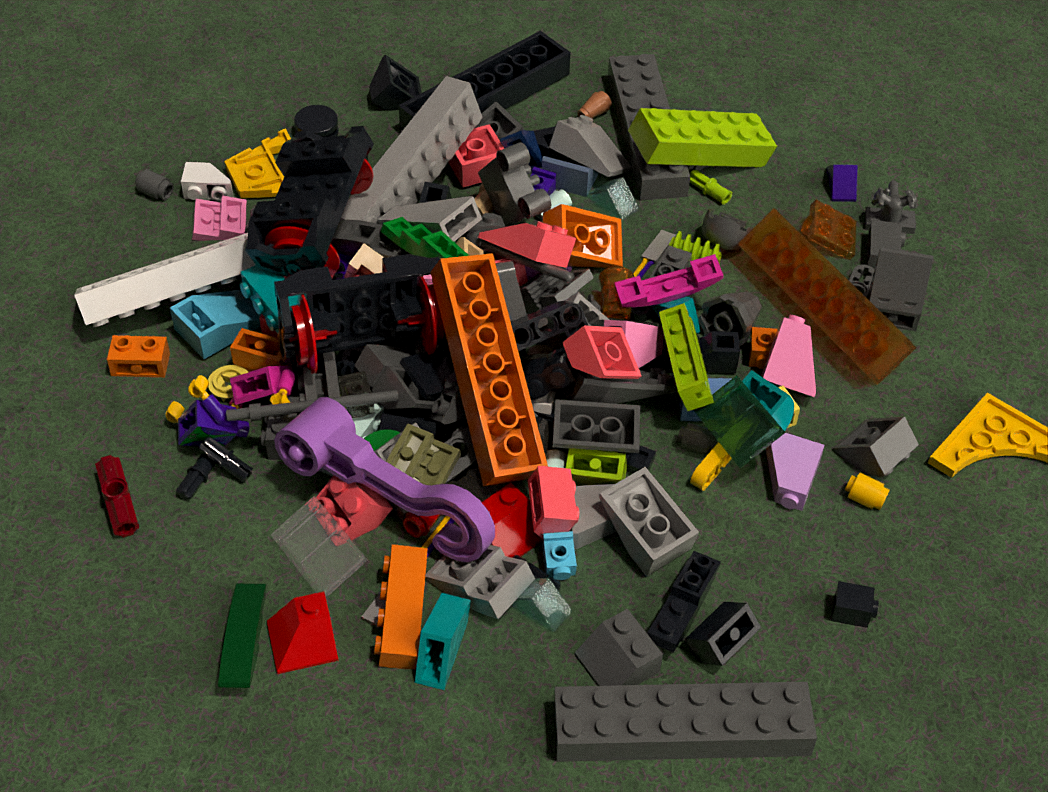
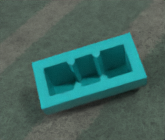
(774, 400)

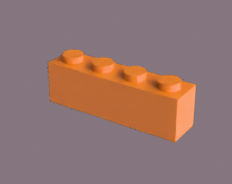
(403, 607)

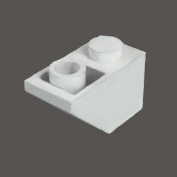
(204, 182)

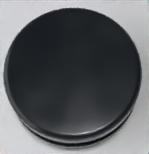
(318, 120)

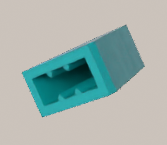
(441, 640)

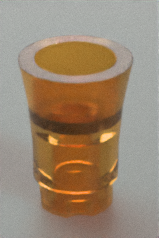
(611, 303)

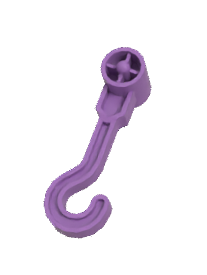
(328, 440)

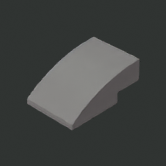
(489, 581)

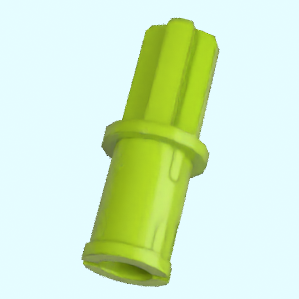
(710, 187)

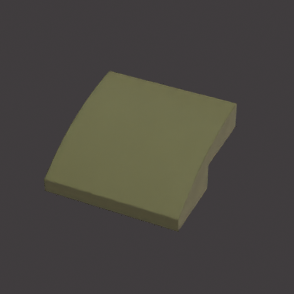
(423, 456)

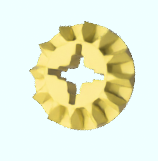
(222, 375)

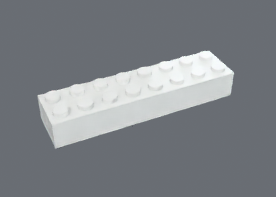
(163, 280)

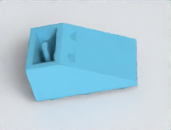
(213, 320)

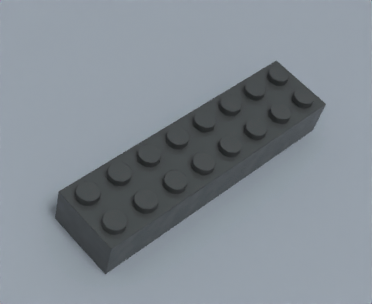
(638, 85)
(683, 721)

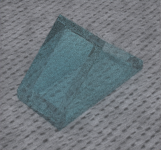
(615, 198)
(544, 604)

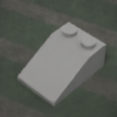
(588, 145)
(648, 521)

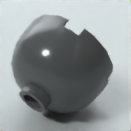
(724, 230)

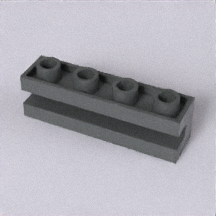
(322, 383)

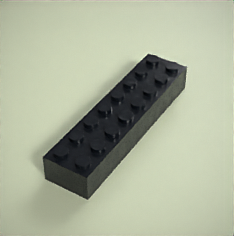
(506, 75)

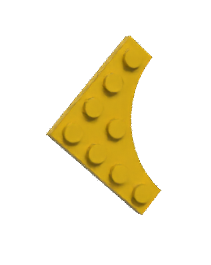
(988, 432)

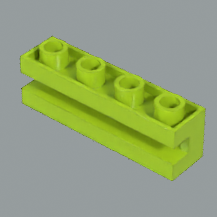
(686, 357)

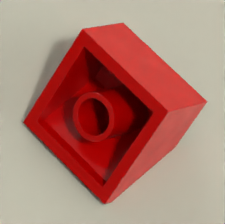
(512, 521)

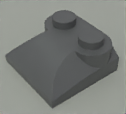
(500, 121)

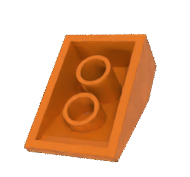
(596, 236)

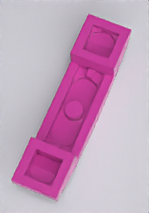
(669, 286)

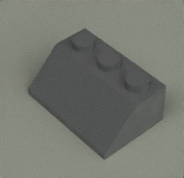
(596, 426)

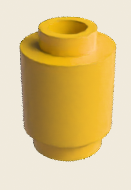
(867, 491)

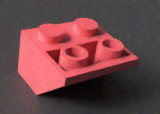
(552, 500)
(354, 506)

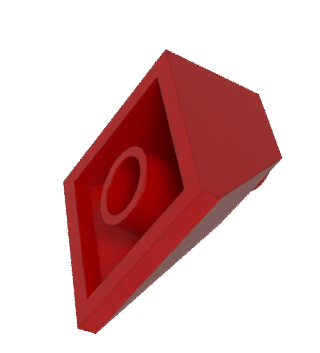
(302, 634)

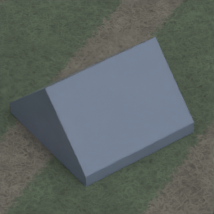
(571, 177)

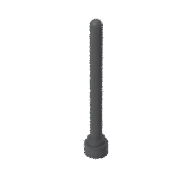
(545, 268)

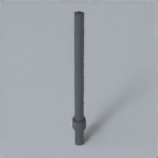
(256, 411)

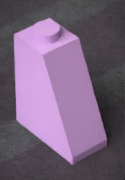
(793, 468)

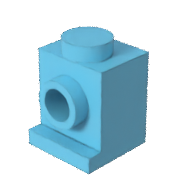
(559, 555)

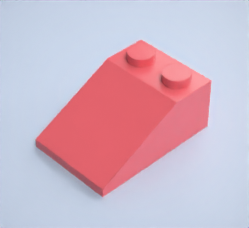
(537, 242)

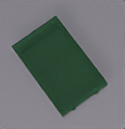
(739, 422)

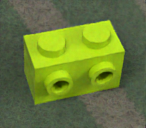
(596, 466)

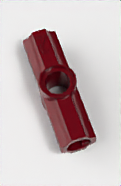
(117, 496)

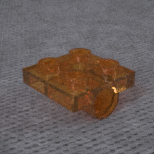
(831, 229)

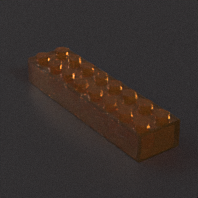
(827, 297)

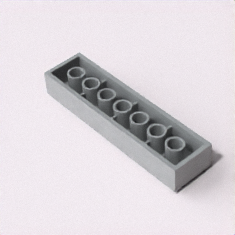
(418, 151)

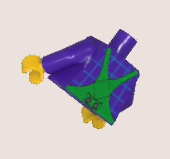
(204, 418)

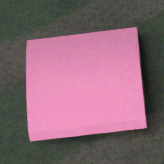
(219, 219)

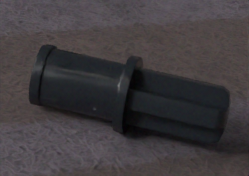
(225, 459)
(195, 476)

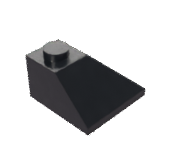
(393, 85)

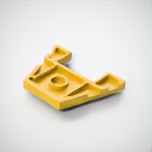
(255, 170)

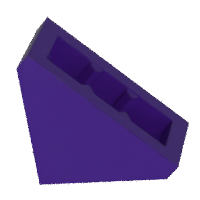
(843, 182)

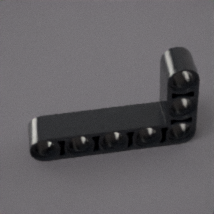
(556, 324)

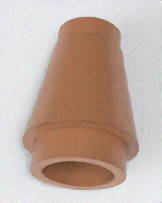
(595, 105)

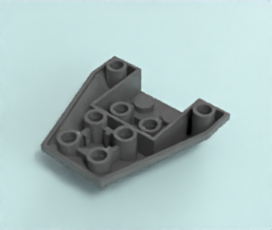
(609, 390)

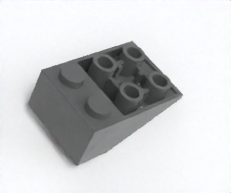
(900, 286)

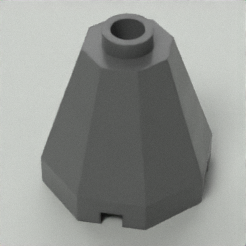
(731, 314)

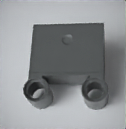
(511, 188)
(512, 296)

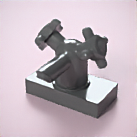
(893, 208)
(565, 290)

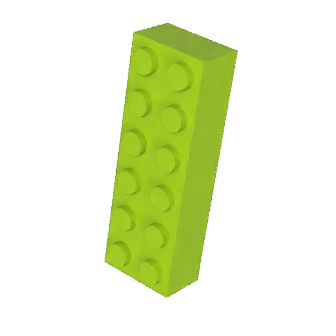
(701, 138)

